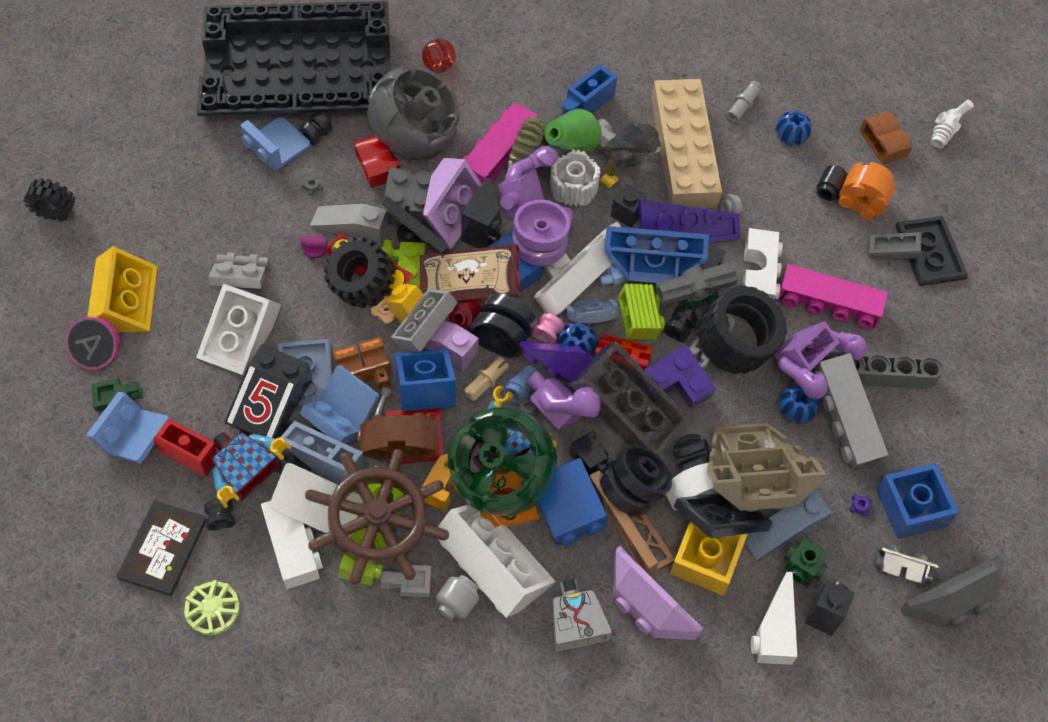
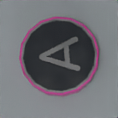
(92, 343)

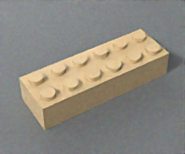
(686, 143)

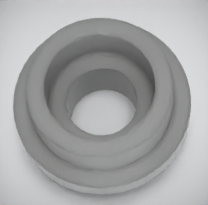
(731, 203)

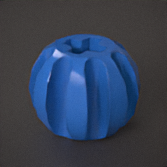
(794, 127)
(578, 335)
(798, 405)

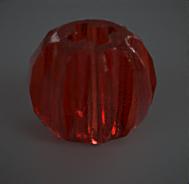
(438, 55)

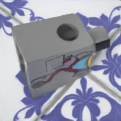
(578, 618)

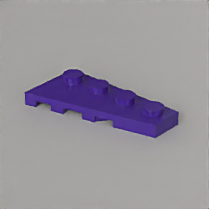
(688, 219)

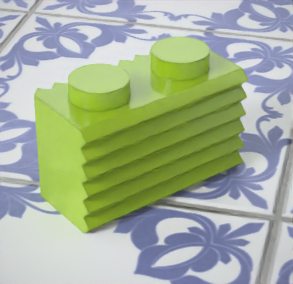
(640, 312)

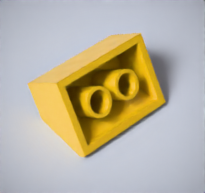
(123, 290)

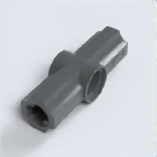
(696, 283)

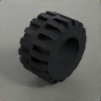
(347, 259)

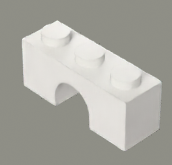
(763, 249)

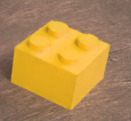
(707, 560)

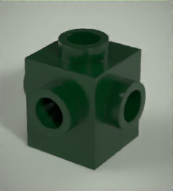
(806, 562)

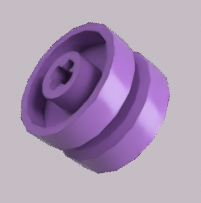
(541, 232)

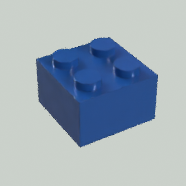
(425, 380)
(917, 500)

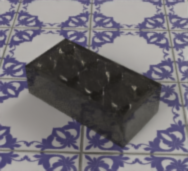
(631, 399)

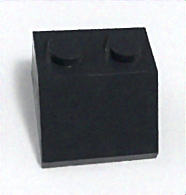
(481, 218)

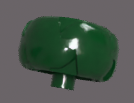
(491, 427)

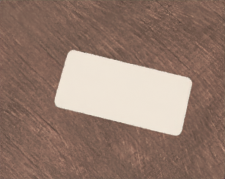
(291, 500)

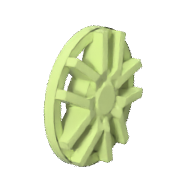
(211, 607)

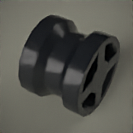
(218, 515)

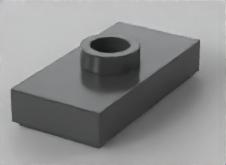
(895, 246)

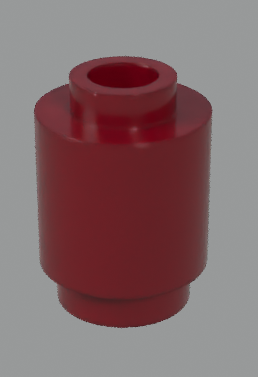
(464, 314)

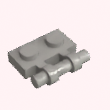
(239, 271)

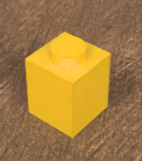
(403, 300)

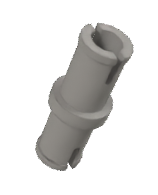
(744, 101)

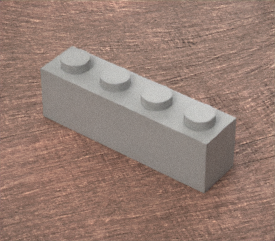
(851, 412)

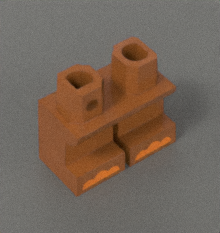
(373, 358)

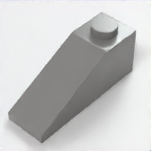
(353, 221)

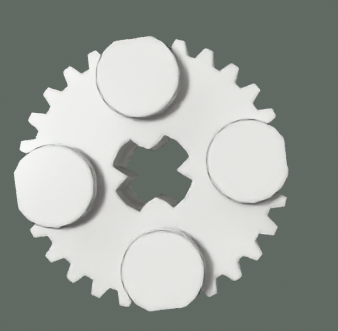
(574, 179)

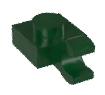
(105, 391)

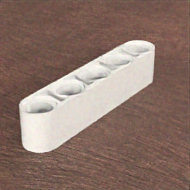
(575, 276)

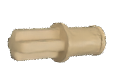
(486, 379)

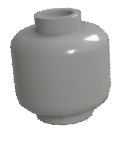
(457, 597)

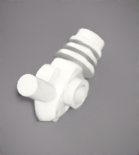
(948, 124)

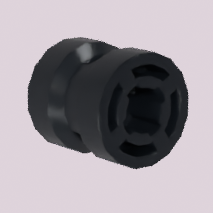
(315, 128)
(682, 321)

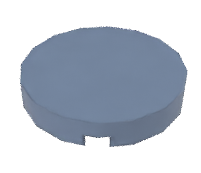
(592, 310)

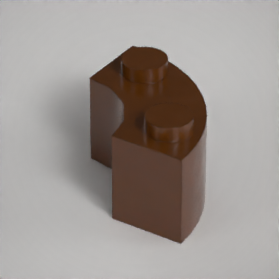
(412, 434)

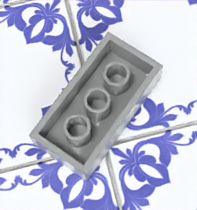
(424, 320)

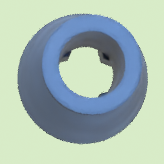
(519, 386)

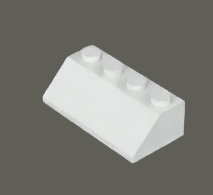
(494, 560)

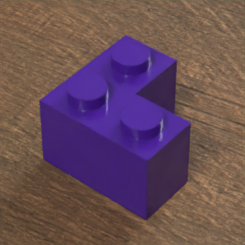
(685, 374)

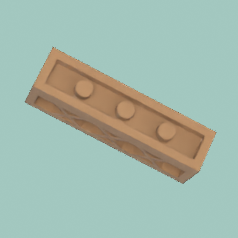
(629, 534)

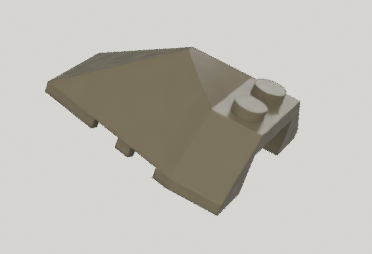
(760, 469)

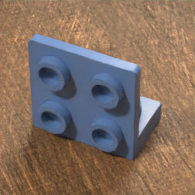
(342, 406)
(126, 429)

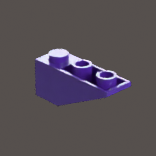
(558, 358)

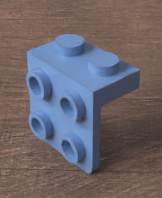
(274, 143)

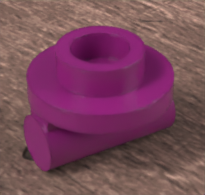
(314, 246)

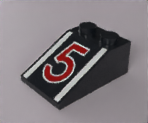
(268, 392)

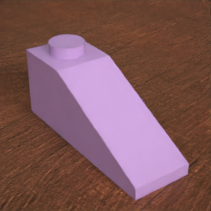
(459, 342)

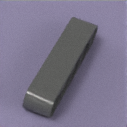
(890, 367)

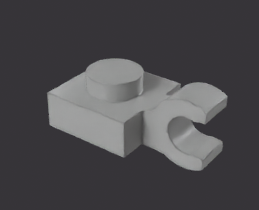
(416, 587)

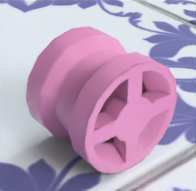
(548, 328)

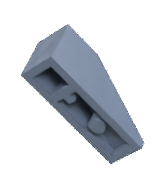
(321, 452)
(789, 526)

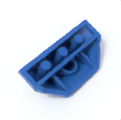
(654, 254)

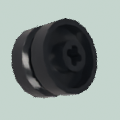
(503, 325)
(636, 480)

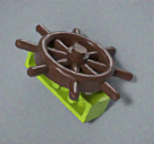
(371, 537)

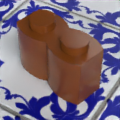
(886, 137)

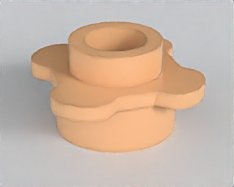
(385, 316)

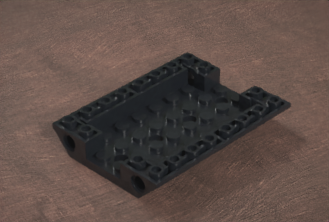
(297, 42)

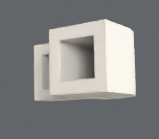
(690, 483)

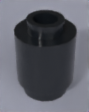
(831, 182)

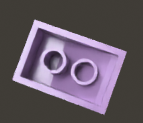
(448, 194)

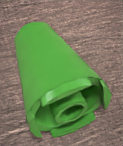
(574, 131)

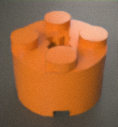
(867, 190)

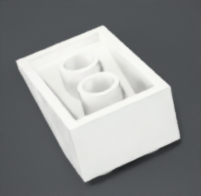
(237, 328)

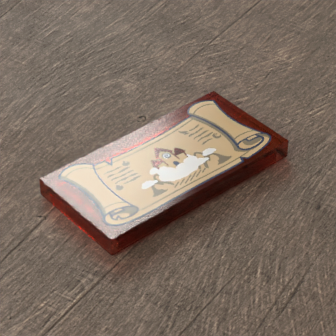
(472, 272)

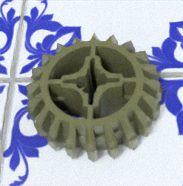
(528, 139)

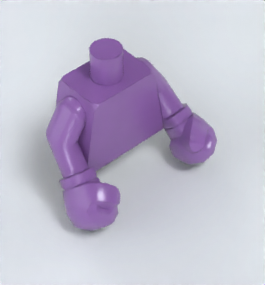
(522, 181)
(808, 348)
(560, 403)

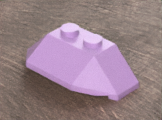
(649, 603)

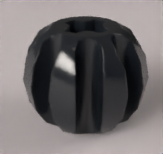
(691, 451)

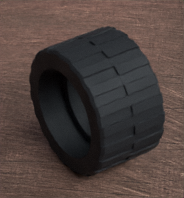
(760, 313)

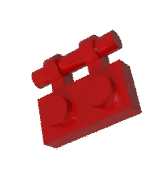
(638, 351)

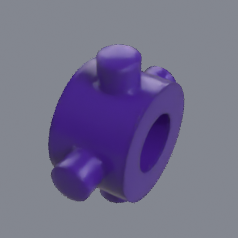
(860, 505)

